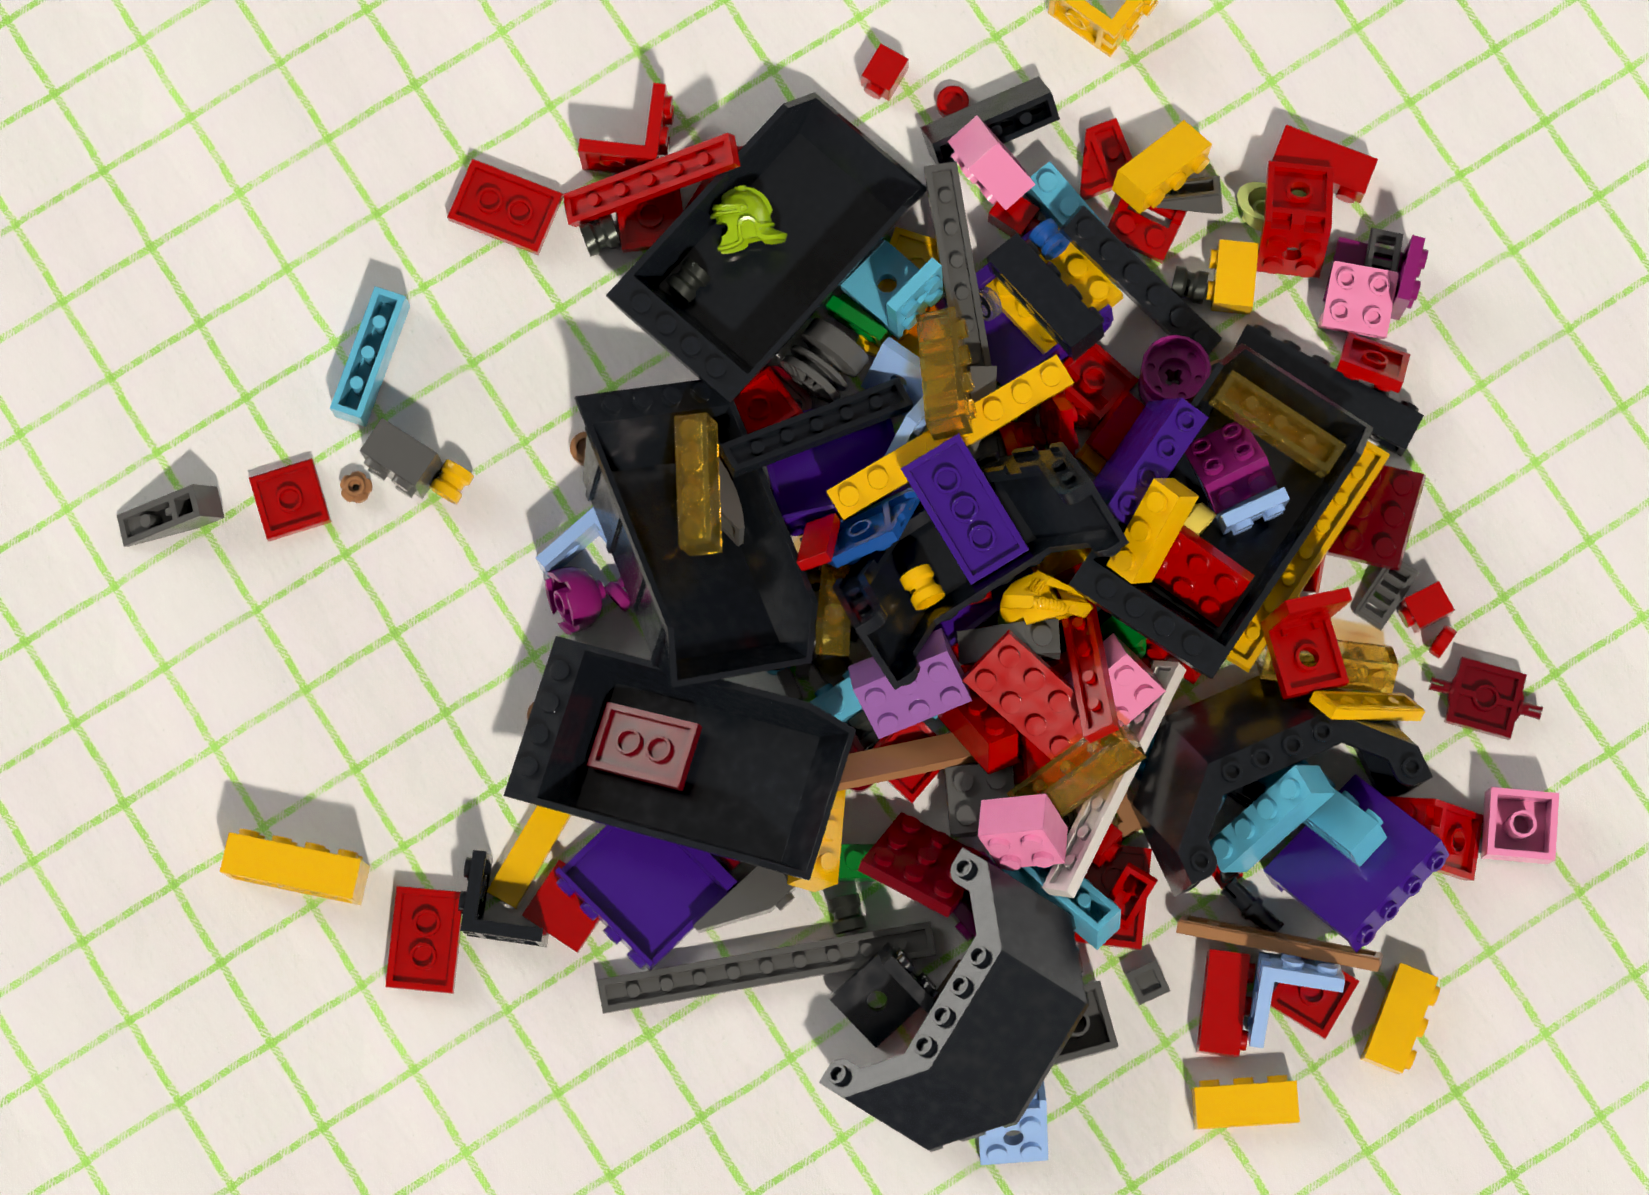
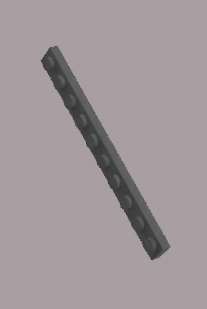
(959, 270)
(760, 968)

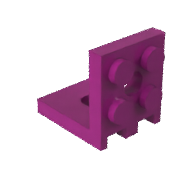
(1409, 268)

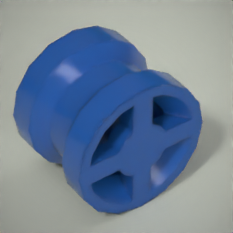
(1049, 239)

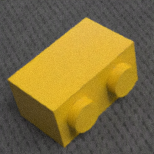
(1233, 276)

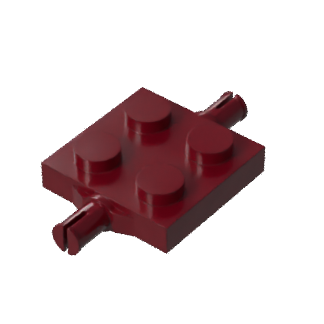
(1485, 698)

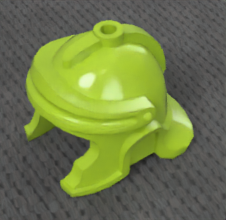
(747, 220)

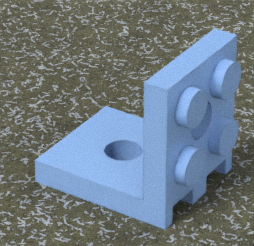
(897, 360)
(1240, 517)
(571, 542)
(1286, 970)
(1027, 1146)

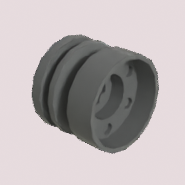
(827, 357)

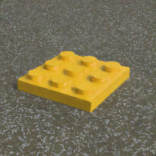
(1075, 270)

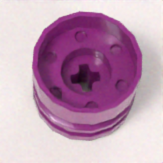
(1169, 360)

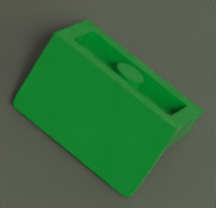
(857, 319)

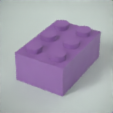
(933, 692)

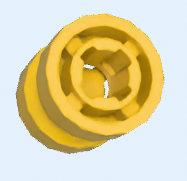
(451, 481)
(922, 586)

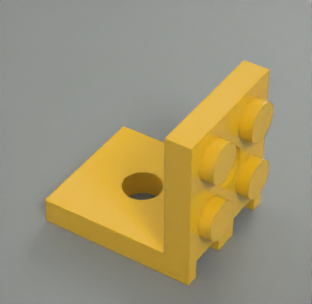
(1098, 28)

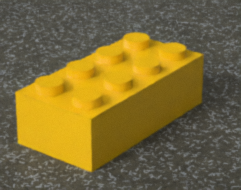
(295, 868)

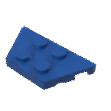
(873, 528)

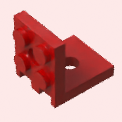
(619, 157)
(1296, 220)
(1306, 626)
(1448, 822)

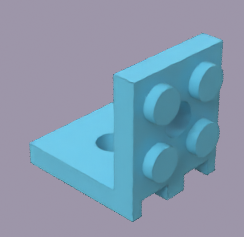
(913, 294)

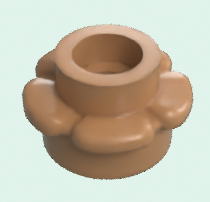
(359, 495)

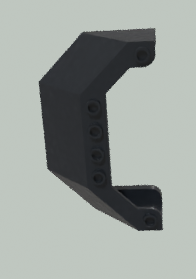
(1050, 507)
(1240, 740)
(991, 1025)

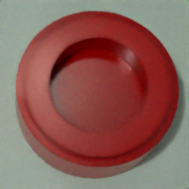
(951, 100)
(1442, 641)

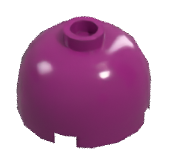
(575, 597)

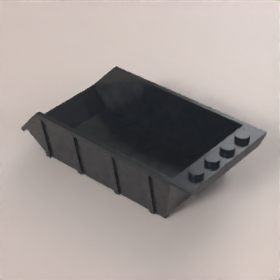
(825, 191)
(1261, 549)
(699, 612)
(754, 783)

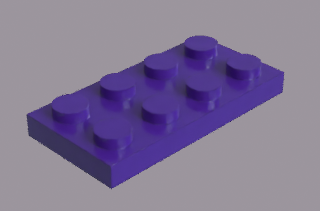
(965, 509)

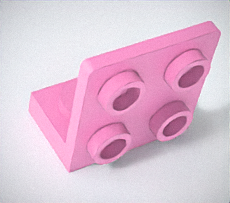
(1359, 300)

